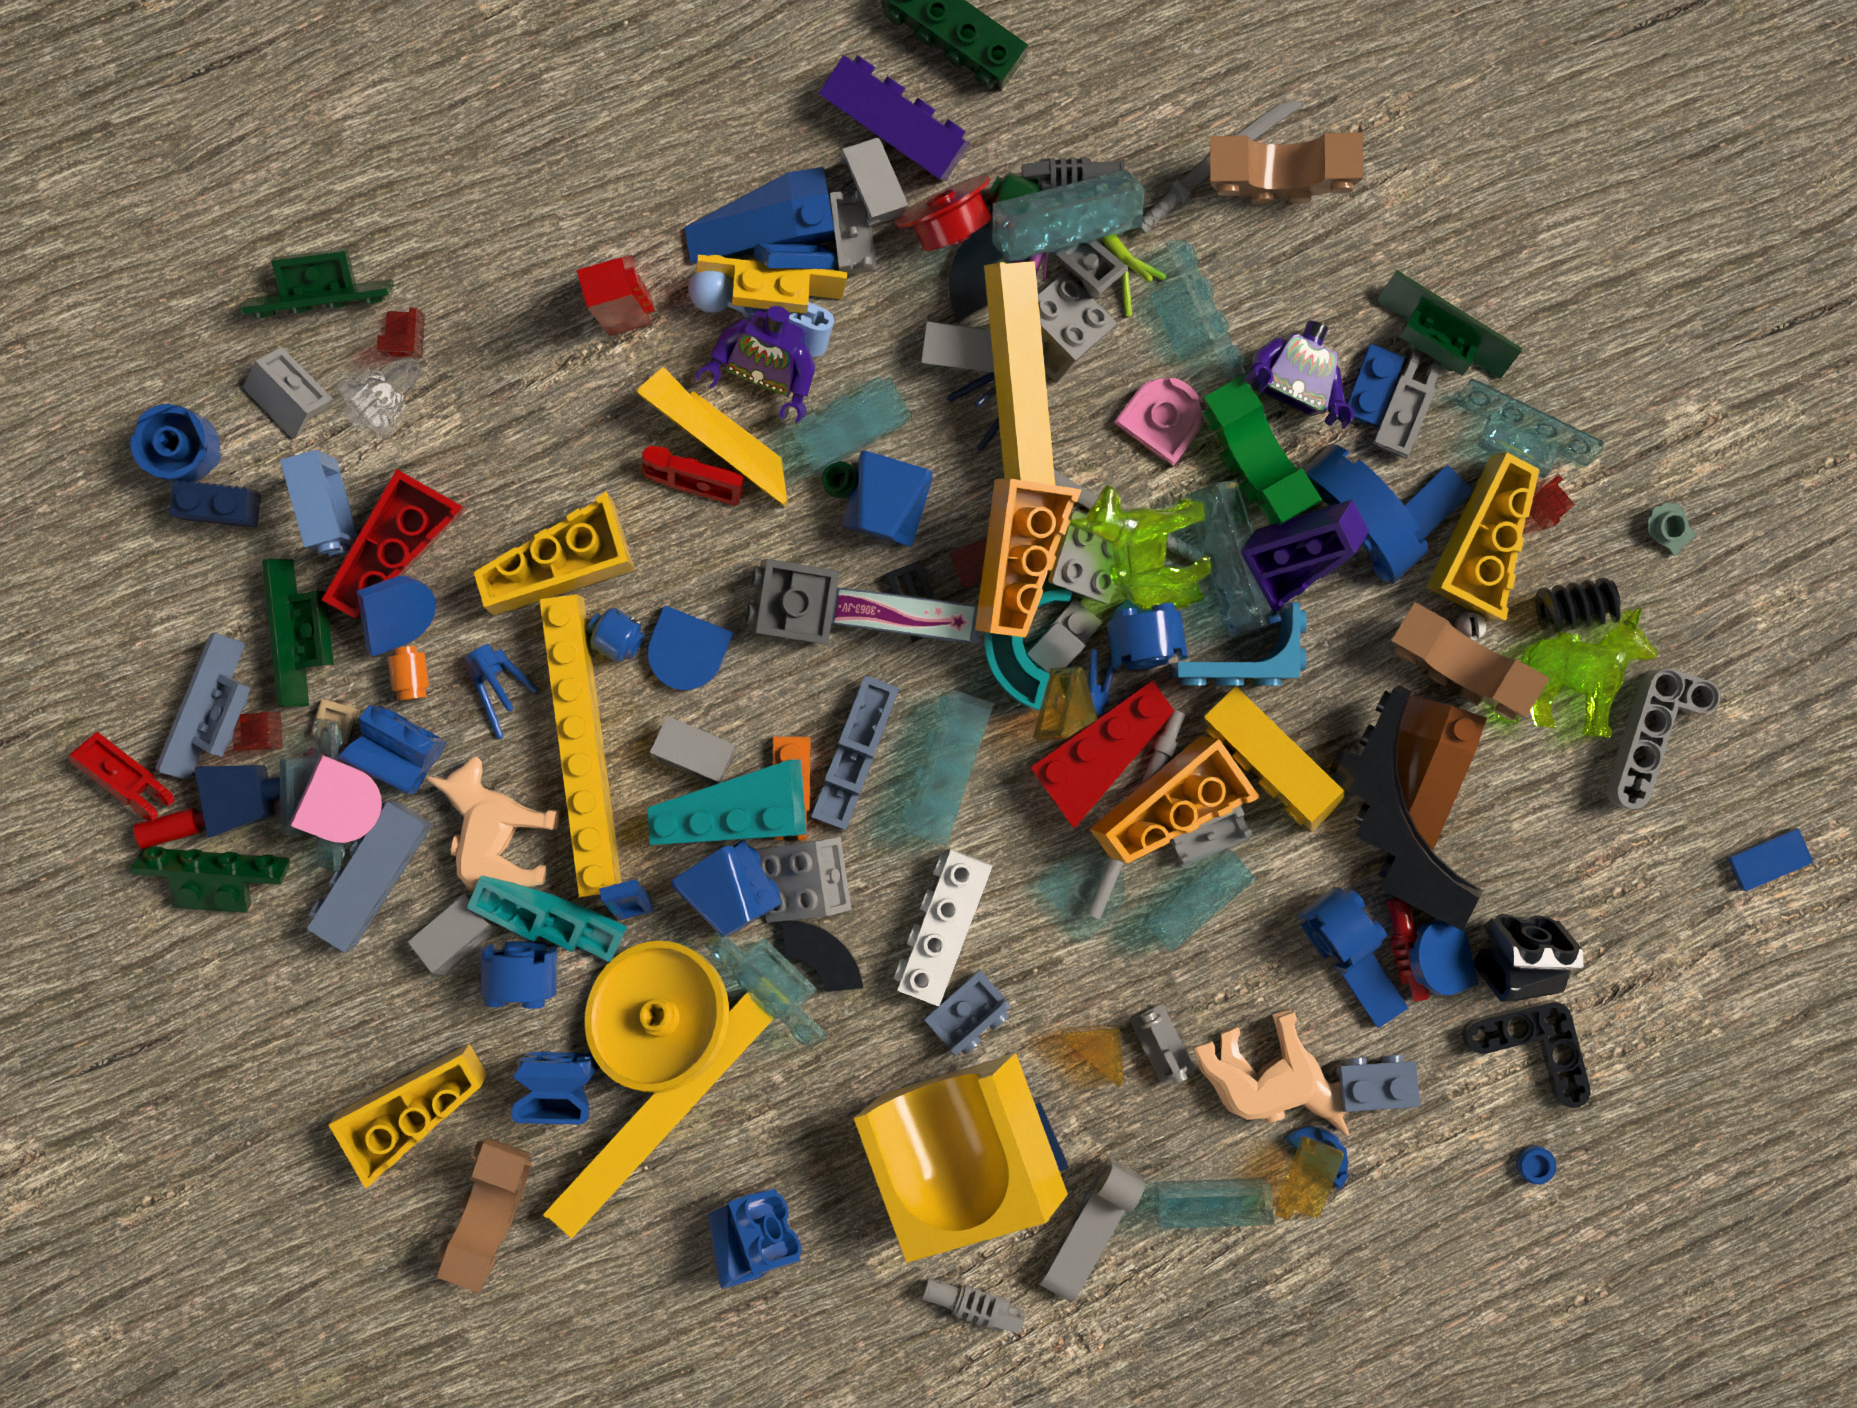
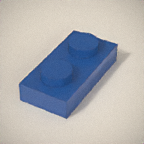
(1374, 384)

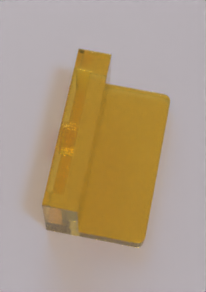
(1309, 1179)

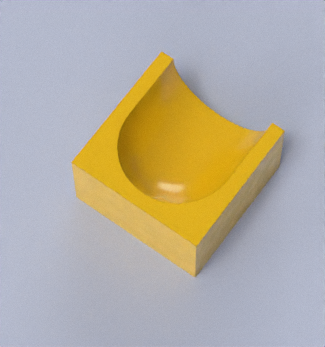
(961, 1158)

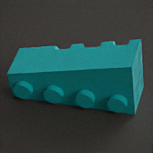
(742, 808)

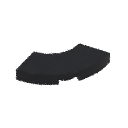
(967, 273)
(822, 952)

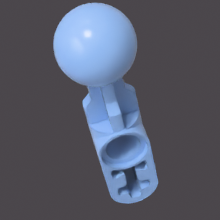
(713, 293)

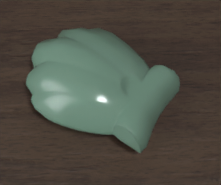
(1670, 527)

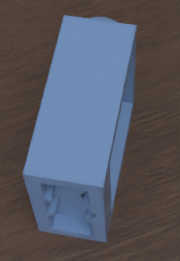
(320, 502)

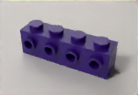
(894, 117)

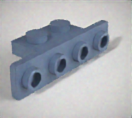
(207, 710)

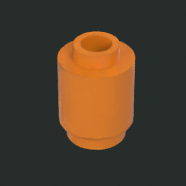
(408, 673)

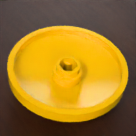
(656, 1016)

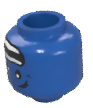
(615, 635)

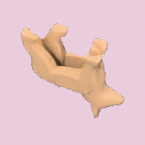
(489, 827)
(1279, 1085)

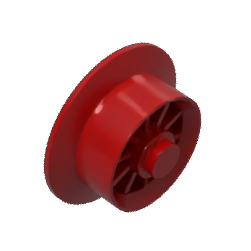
(948, 215)

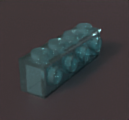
(1067, 215)
(1222, 539)
(947, 768)

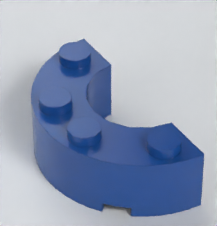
(1390, 525)

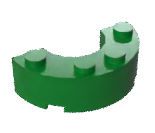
(1256, 455)

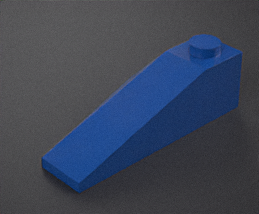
(780, 212)

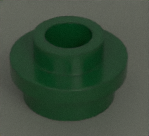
(832, 475)

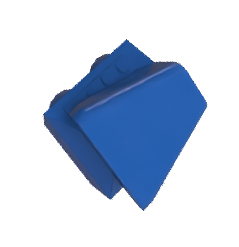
(887, 498)
(393, 749)
(729, 888)
(555, 1087)
(752, 1238)

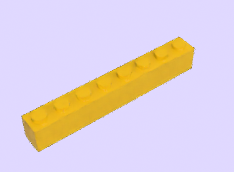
(580, 743)

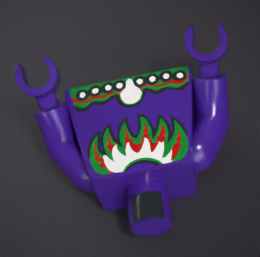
(768, 354)
(1302, 374)

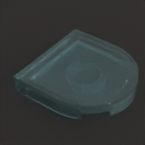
(1073, 887)

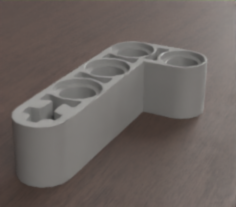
(1654, 742)
(1091, 1227)

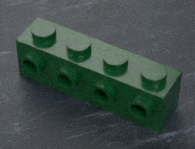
(963, 35)

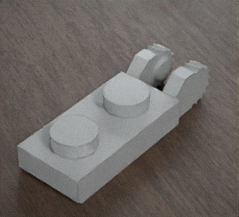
(1406, 409)

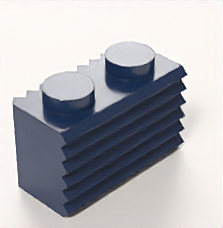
(215, 503)

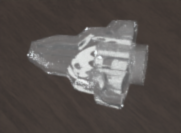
(378, 396)

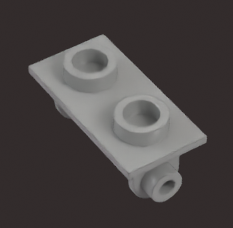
(1162, 1045)

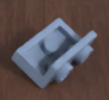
(968, 1013)
(1378, 1086)

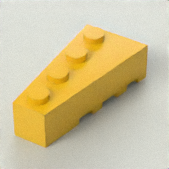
(1486, 541)
(566, 557)
(1274, 759)
(401, 1114)

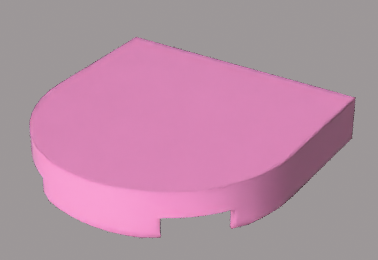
(1163, 417)
(338, 802)

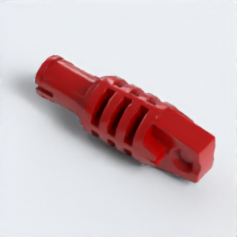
(1402, 941)

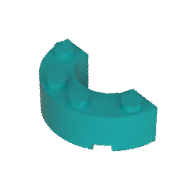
(1009, 660)

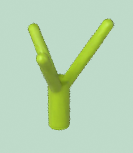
(1144, 270)

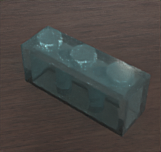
(852, 424)
(1199, 899)
(1213, 1203)

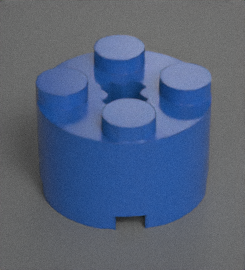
(156, 435)
(1146, 637)
(1342, 928)
(518, 974)

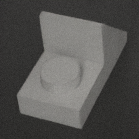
(1092, 265)
(1064, 637)

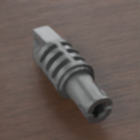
(1060, 172)

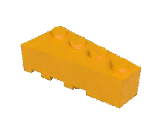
(1020, 551)
(1177, 799)

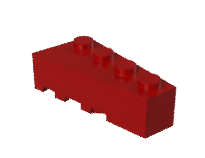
(616, 295)
(393, 539)
(1095, 756)

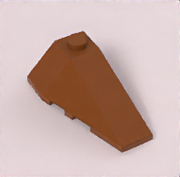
(1433, 760)

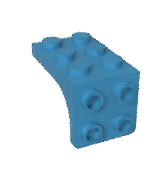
(1282, 663)

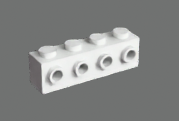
(944, 926)

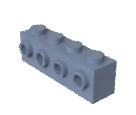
(368, 877)

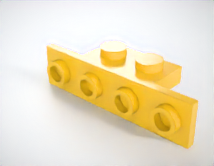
(767, 287)

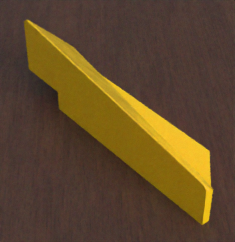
(717, 433)

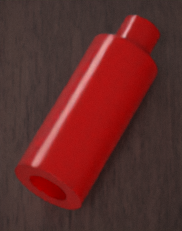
(169, 828)

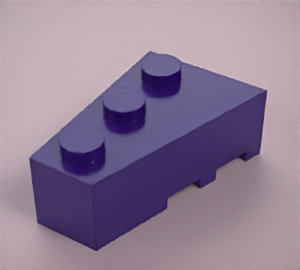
(1302, 550)

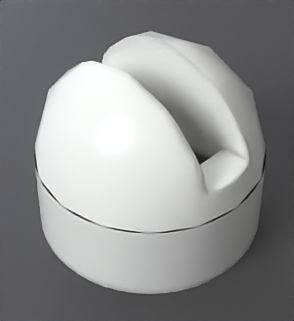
(1464, 625)

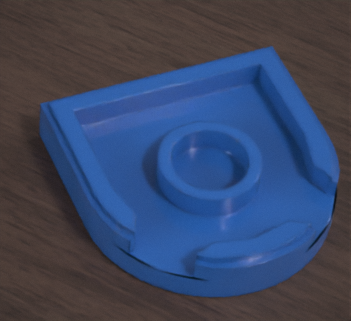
(395, 613)
(686, 650)
(1442, 959)

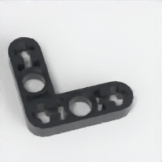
(1537, 1030)

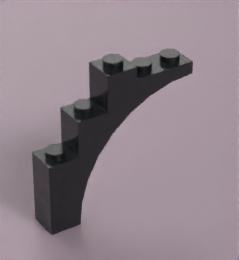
(1416, 872)

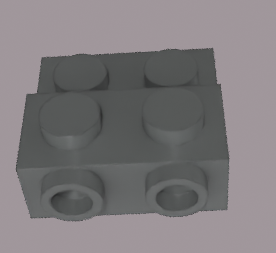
(792, 601)

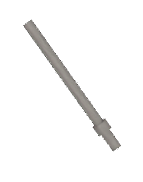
(1163, 747)

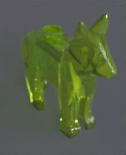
(1141, 547)
(1588, 669)

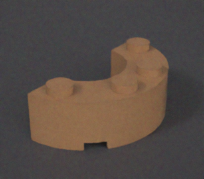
(1286, 170)
(1467, 665)
(486, 1213)

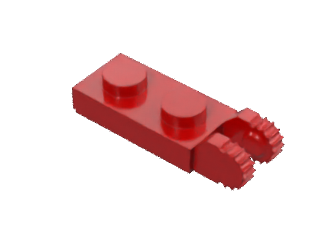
(692, 476)
(120, 775)

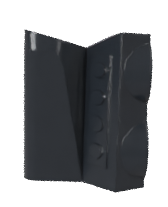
(1527, 957)

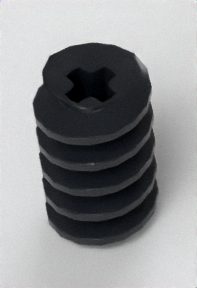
(1578, 603)

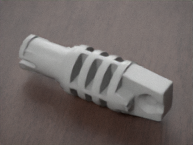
(975, 1305)

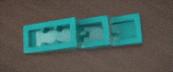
(545, 915)

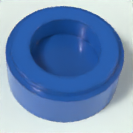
(1536, 1164)

